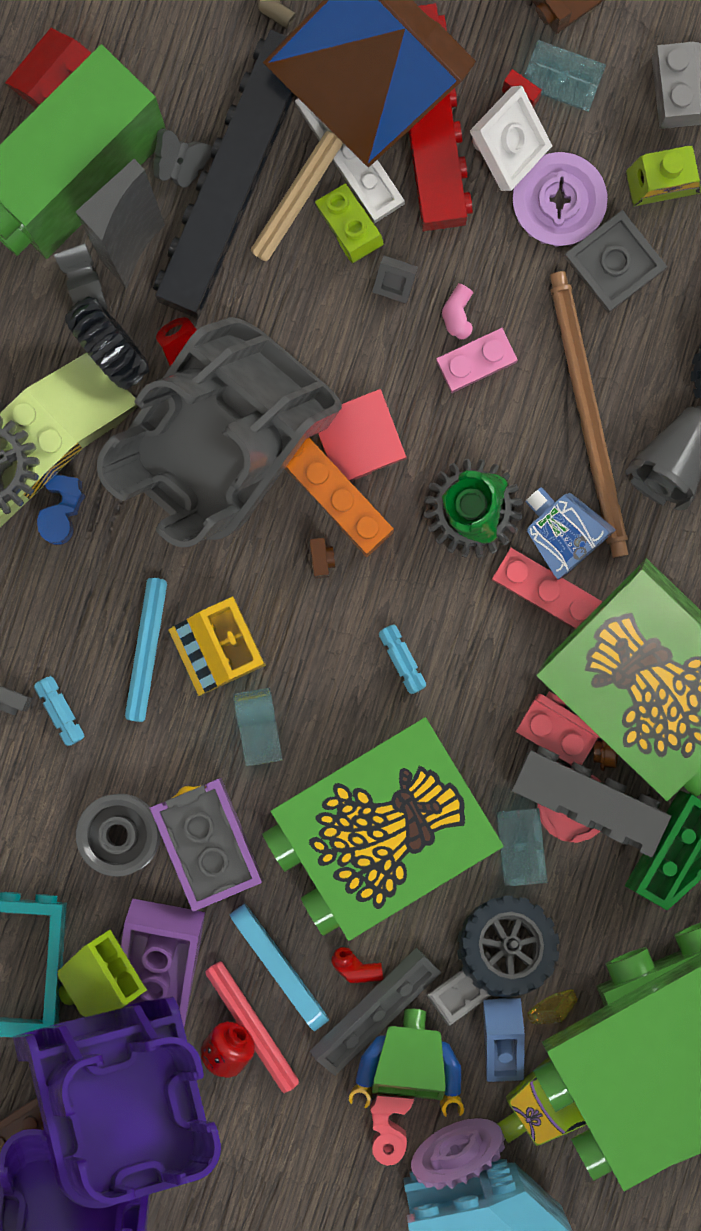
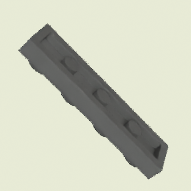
(375, 1012)

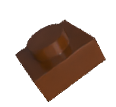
(321, 558)

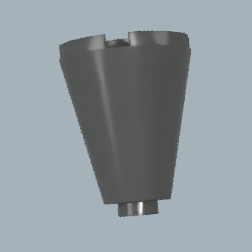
(672, 462)

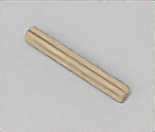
(296, 196)

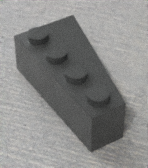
(591, 801)

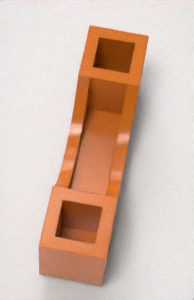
(339, 498)

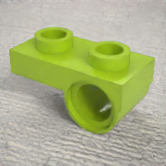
(349, 223)

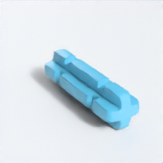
(402, 659)
(59, 711)

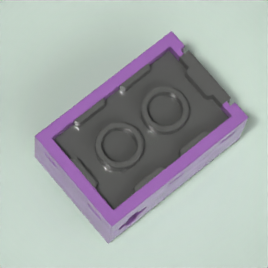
(206, 844)

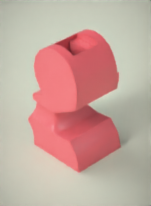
(390, 1139)

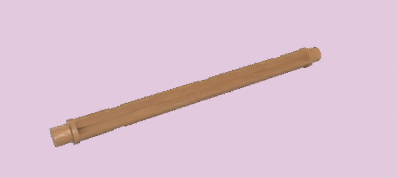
(588, 411)

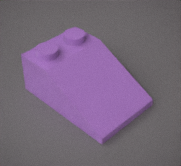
(163, 949)

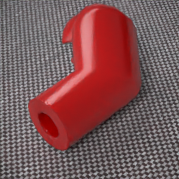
(352, 968)

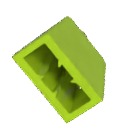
(99, 978)

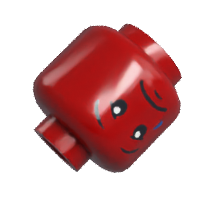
(227, 1049)

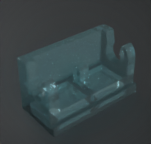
(564, 75)
(523, 847)

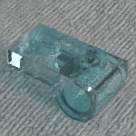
(258, 726)

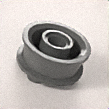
(94, 839)

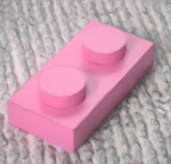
(476, 360)

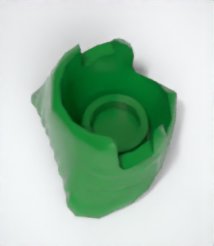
(475, 504)

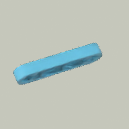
(279, 967)

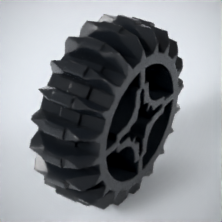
(107, 343)

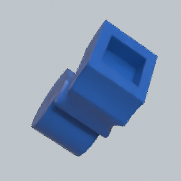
(54, 521)

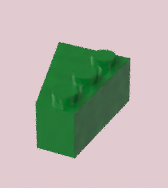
(677, 858)

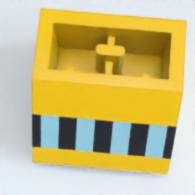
(216, 646)

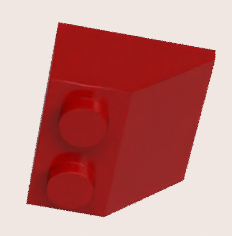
(47, 66)

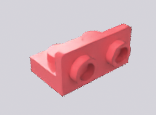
(557, 729)

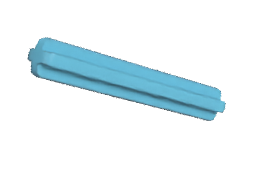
(146, 649)

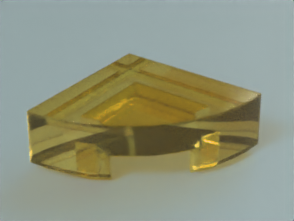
(553, 1008)

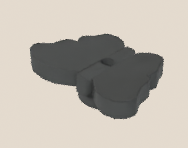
(179, 159)

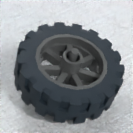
(481, 969)

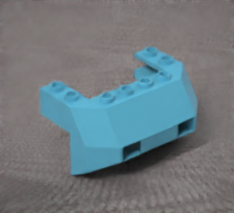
(496, 1201)

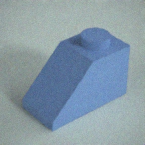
(503, 1039)

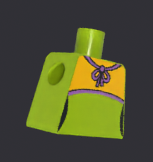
(666, 176)
(536, 1115)

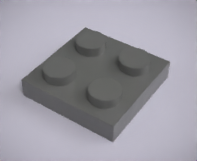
(615, 261)

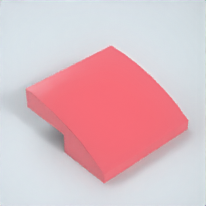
(362, 437)

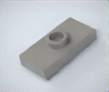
(458, 996)

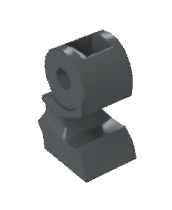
(82, 279)

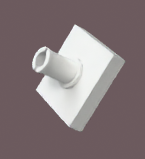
(510, 138)

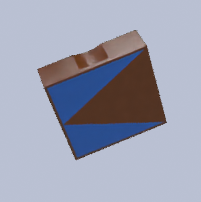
(369, 69)

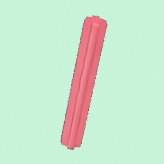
(246, 1017)

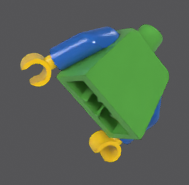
(410, 1064)

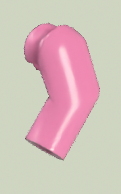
(454, 313)

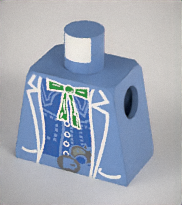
(565, 530)

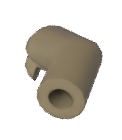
(277, 12)

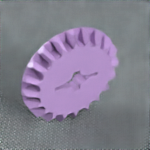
(579, 183)
(457, 1153)

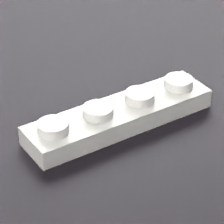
(369, 184)

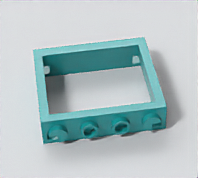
(42, 905)

